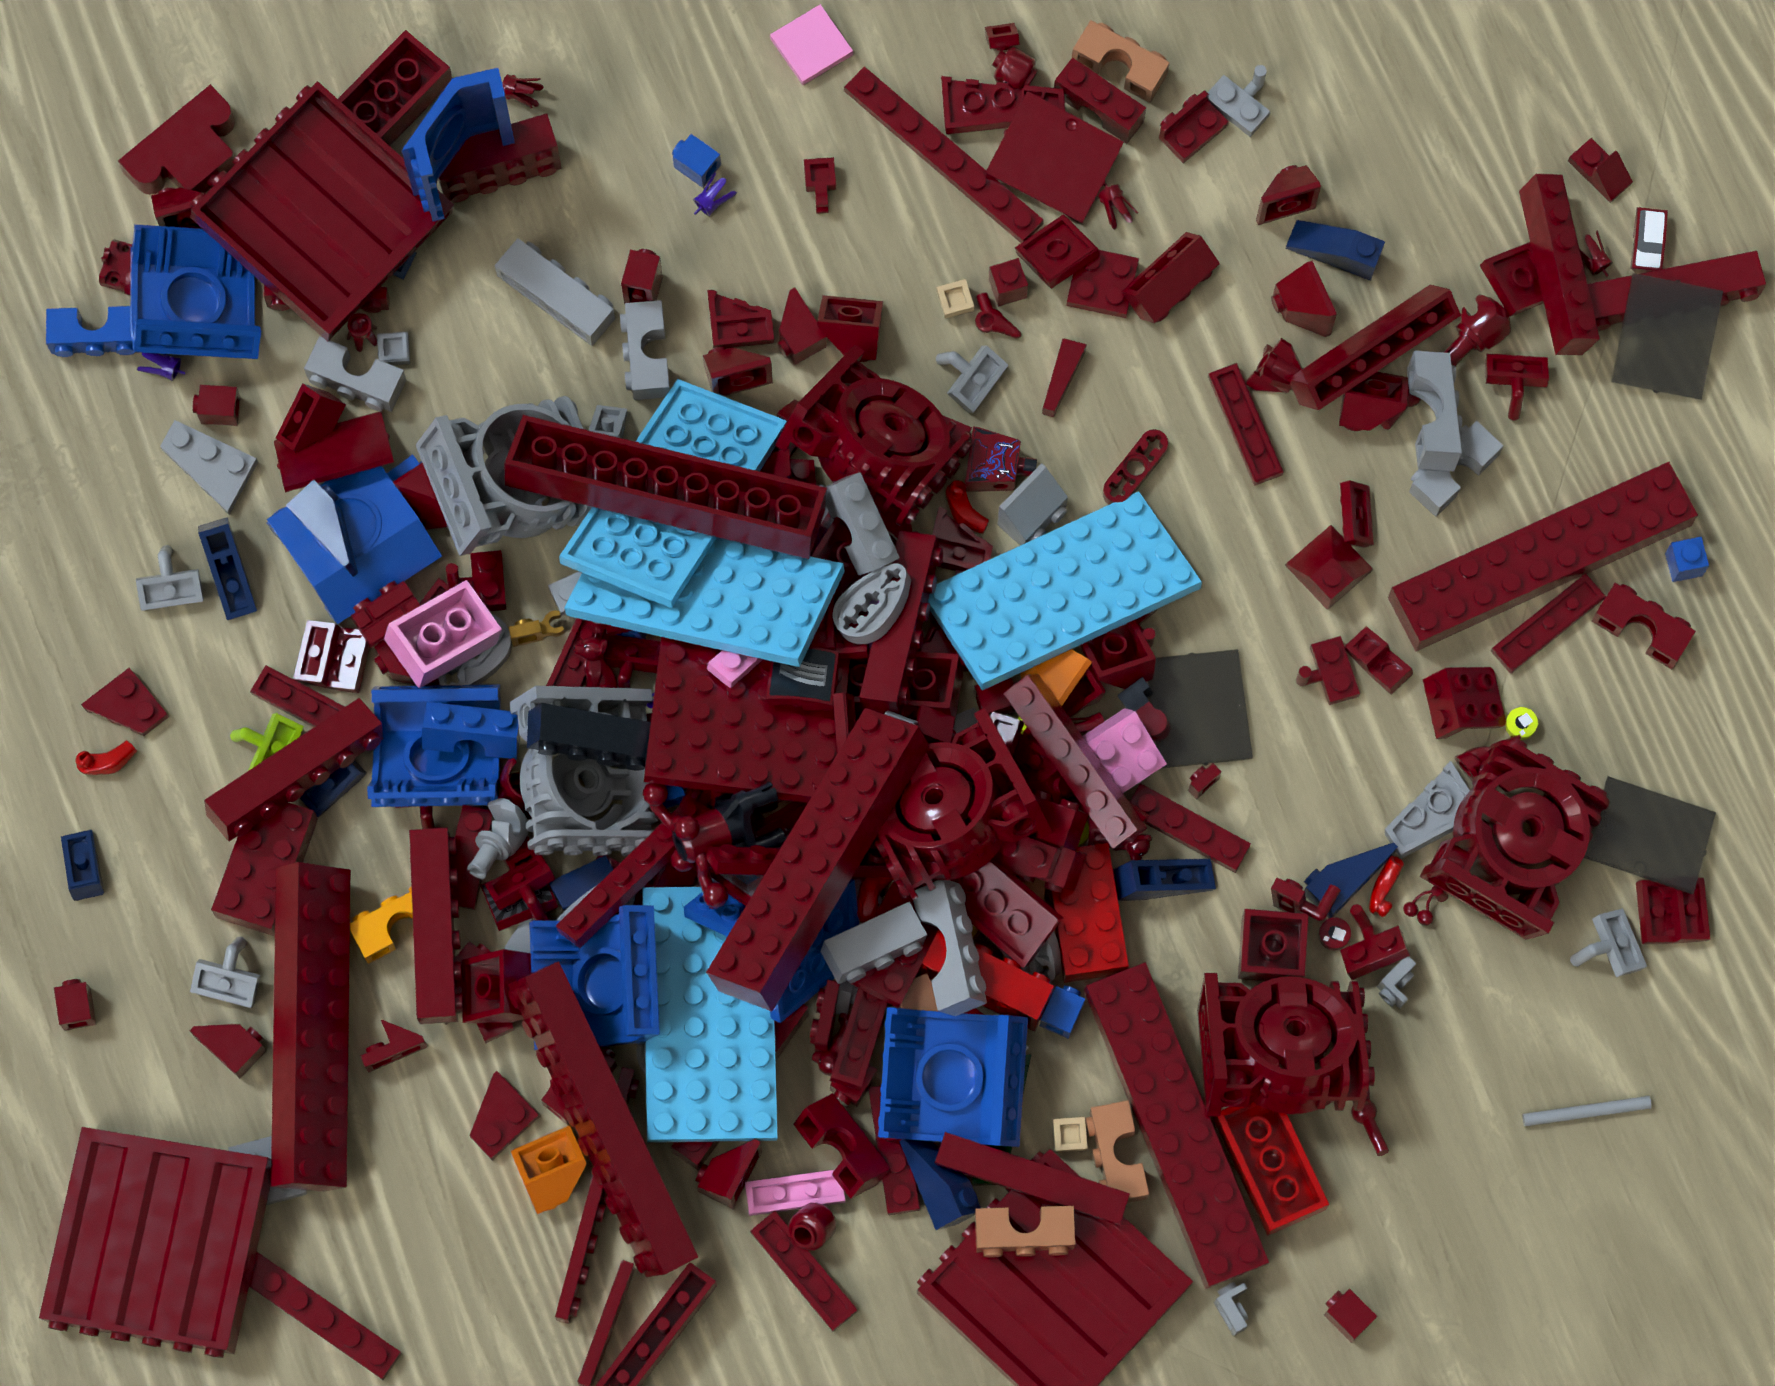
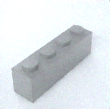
(555, 291)

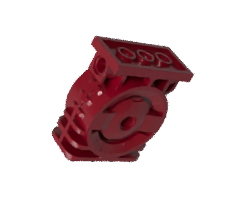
(878, 430)
(1000, 811)
(1560, 831)
(1294, 1030)

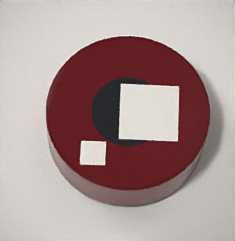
(1334, 933)

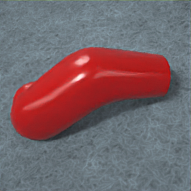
(962, 509)
(107, 762)
(1383, 885)
(868, 897)

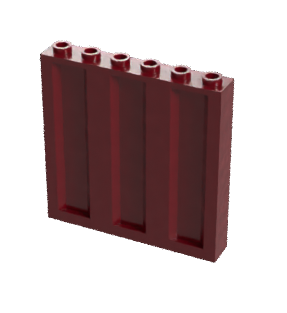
(318, 210)
(157, 1242)
(1055, 1314)

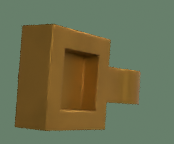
(530, 631)

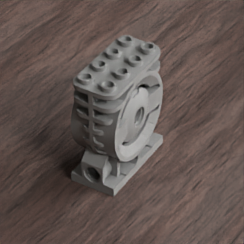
(474, 491)
(553, 789)

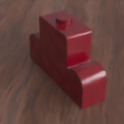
(184, 147)

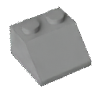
(1032, 507)

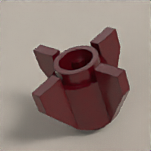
(1275, 368)

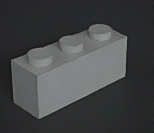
(874, 944)

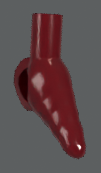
(993, 320)

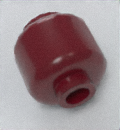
(1014, 68)
(812, 1226)

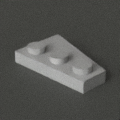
(210, 463)
(1430, 814)

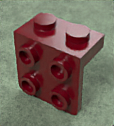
(1463, 700)

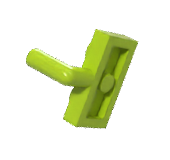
(277, 735)

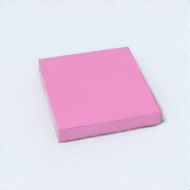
(811, 44)

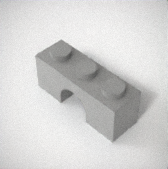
(644, 324)
(377, 387)
(1436, 487)
(871, 542)

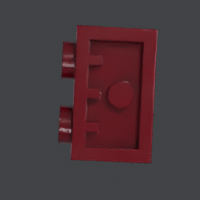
(1192, 126)

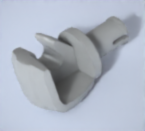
(504, 840)

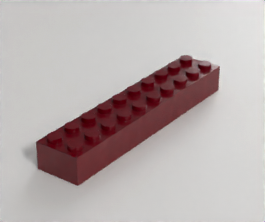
(665, 486)
(1542, 556)
(818, 859)
(311, 1027)
(602, 1121)
(1175, 1125)

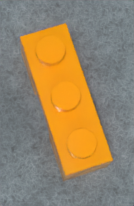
(374, 928)

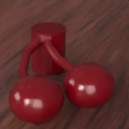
(1424, 916)

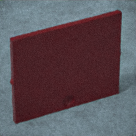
(1054, 157)
(349, 449)

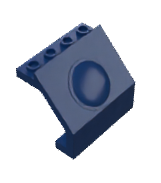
(464, 108)
(190, 296)
(383, 535)
(422, 777)
(609, 974)
(953, 1076)

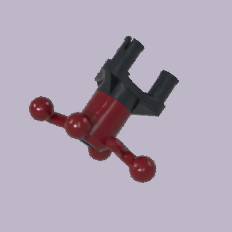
(723, 825)

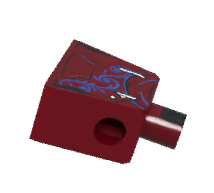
(995, 462)

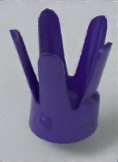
(705, 199)
(169, 364)

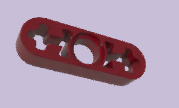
(1142, 446)

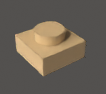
(955, 298)
(1070, 1134)

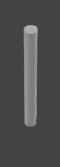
(1586, 1111)

